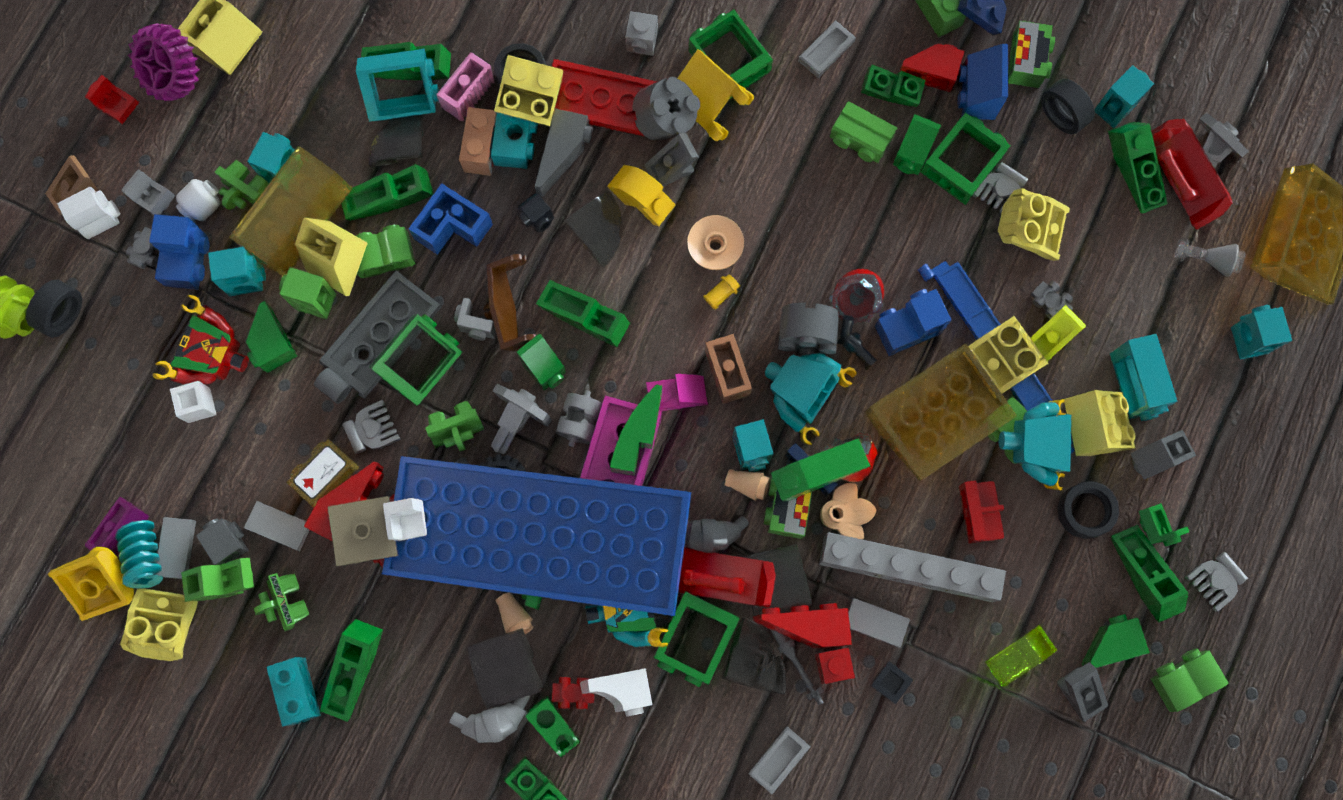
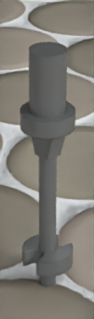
(787, 648)

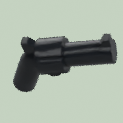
(853, 342)

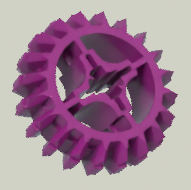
(163, 62)

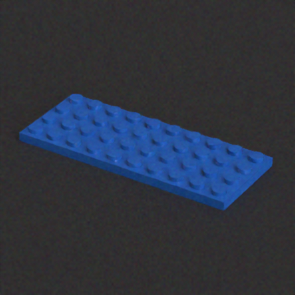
(544, 535)

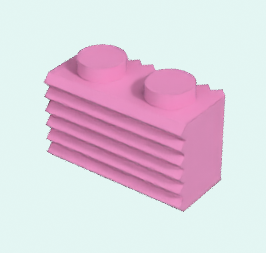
(465, 86)

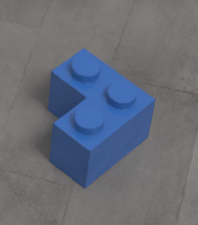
(449, 214)
(181, 251)
(917, 322)

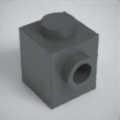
(222, 541)

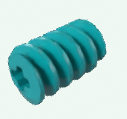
(138, 555)

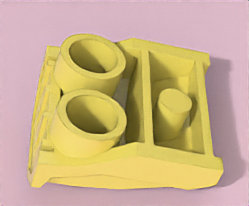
(1033, 223)
(1008, 354)
(157, 624)

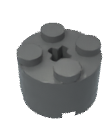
(665, 109)
(808, 329)

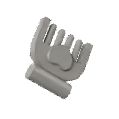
(1001, 185)
(369, 431)
(1219, 576)

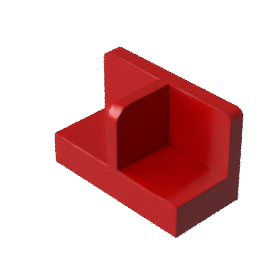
(981, 511)

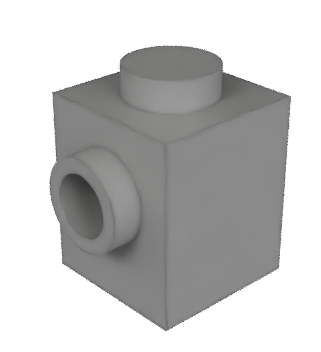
(641, 33)

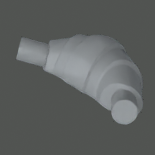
(493, 723)

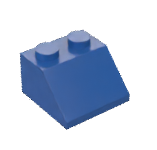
(984, 82)

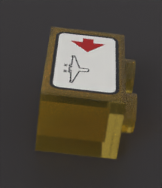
(321, 472)

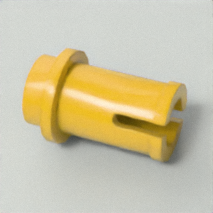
(722, 291)

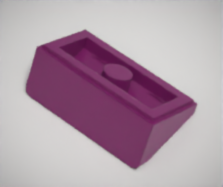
(119, 515)

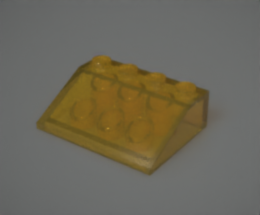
(1304, 234)
(940, 412)

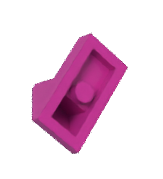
(681, 392)

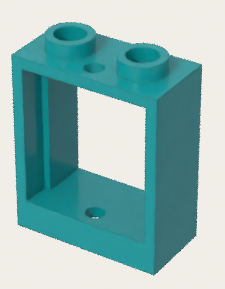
(396, 107)
(1143, 377)

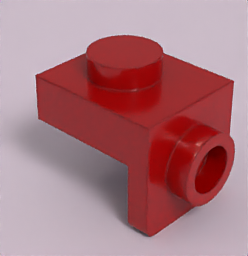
(111, 99)

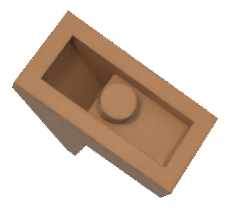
(68, 182)

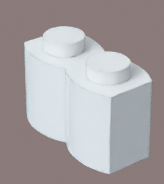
(89, 212)

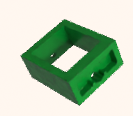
(721, 25)
(950, 179)
(447, 342)
(711, 612)

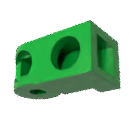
(552, 726)

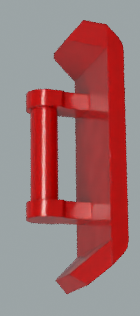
(1190, 172)
(727, 578)

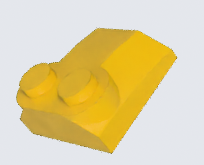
(93, 583)

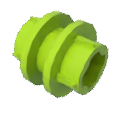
(13, 308)

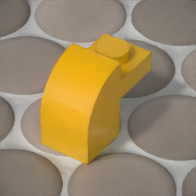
(642, 191)

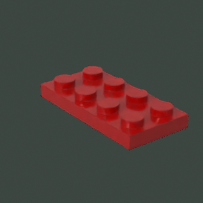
(600, 94)

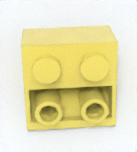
(219, 33)
(528, 90)
(330, 253)
(1100, 423)

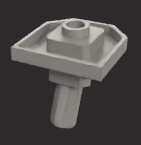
(1221, 140)
(515, 416)

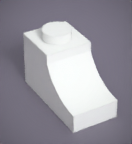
(624, 690)

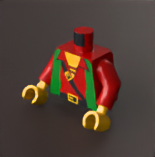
(205, 349)

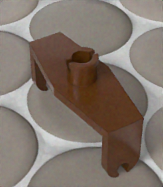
(502, 305)

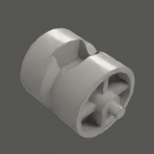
(579, 418)

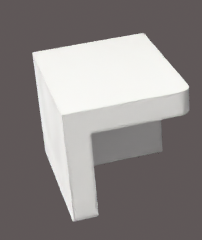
(193, 402)
(405, 519)

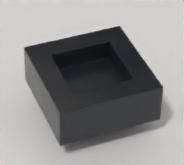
(891, 682)

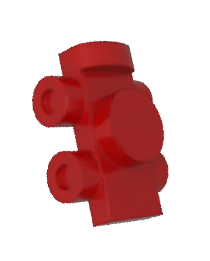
(568, 693)

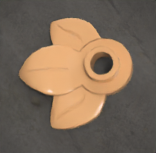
(851, 509)

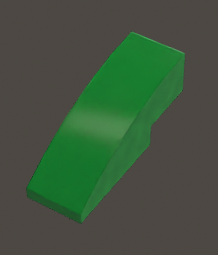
(438, 53)
(387, 193)
(583, 313)
(637, 433)

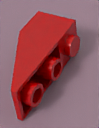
(352, 490)
(813, 628)

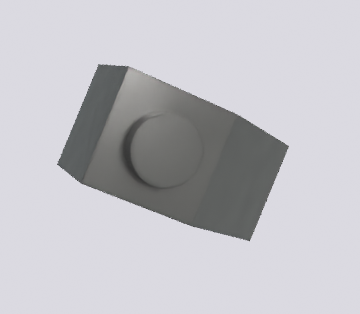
(1162, 454)

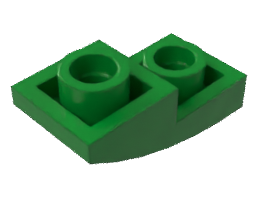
(892, 87)
(532, 783)

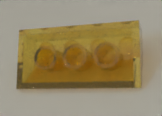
(298, 191)

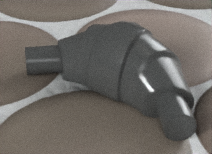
(713, 535)

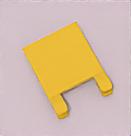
(713, 90)

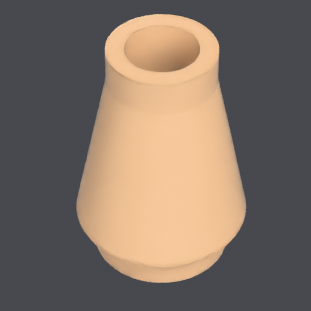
(750, 484)
(513, 614)

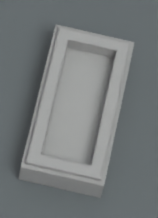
(826, 49)
(277, 526)
(175, 546)
(877, 622)
(779, 760)

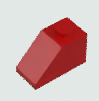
(936, 65)

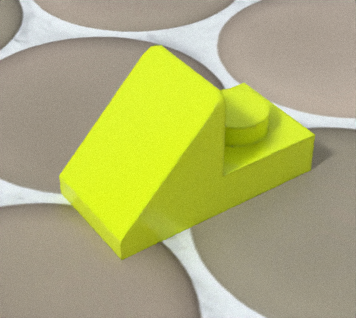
(1057, 332)

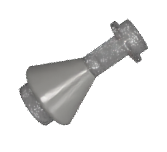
(1225, 259)

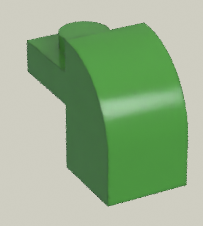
(217, 581)

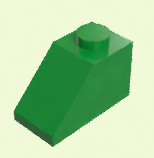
(916, 145)
(268, 340)
(542, 363)
(1117, 642)

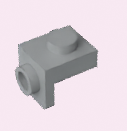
(147, 193)
(476, 327)

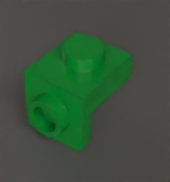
(1156, 525)

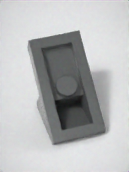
(673, 160)
(1084, 691)

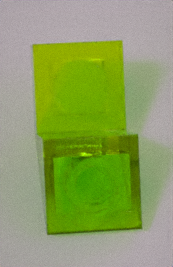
(1021, 656)

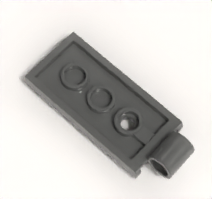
(373, 332)

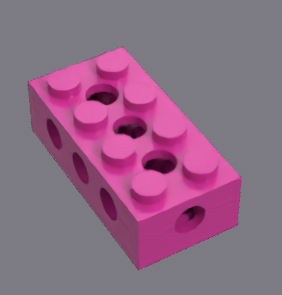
(610, 422)

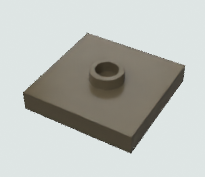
(360, 532)

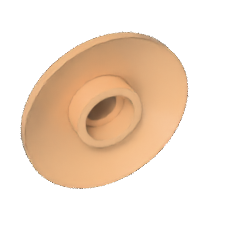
(720, 230)

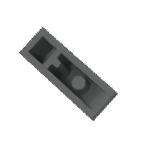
(563, 146)

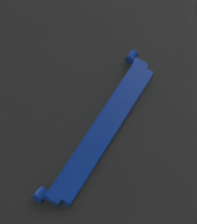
(980, 321)

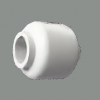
(198, 200)

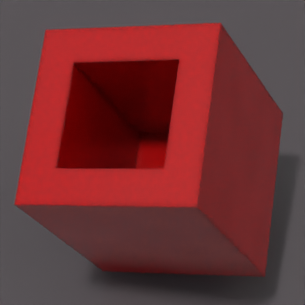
(834, 666)

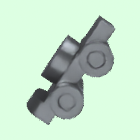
(142, 250)
(1047, 298)

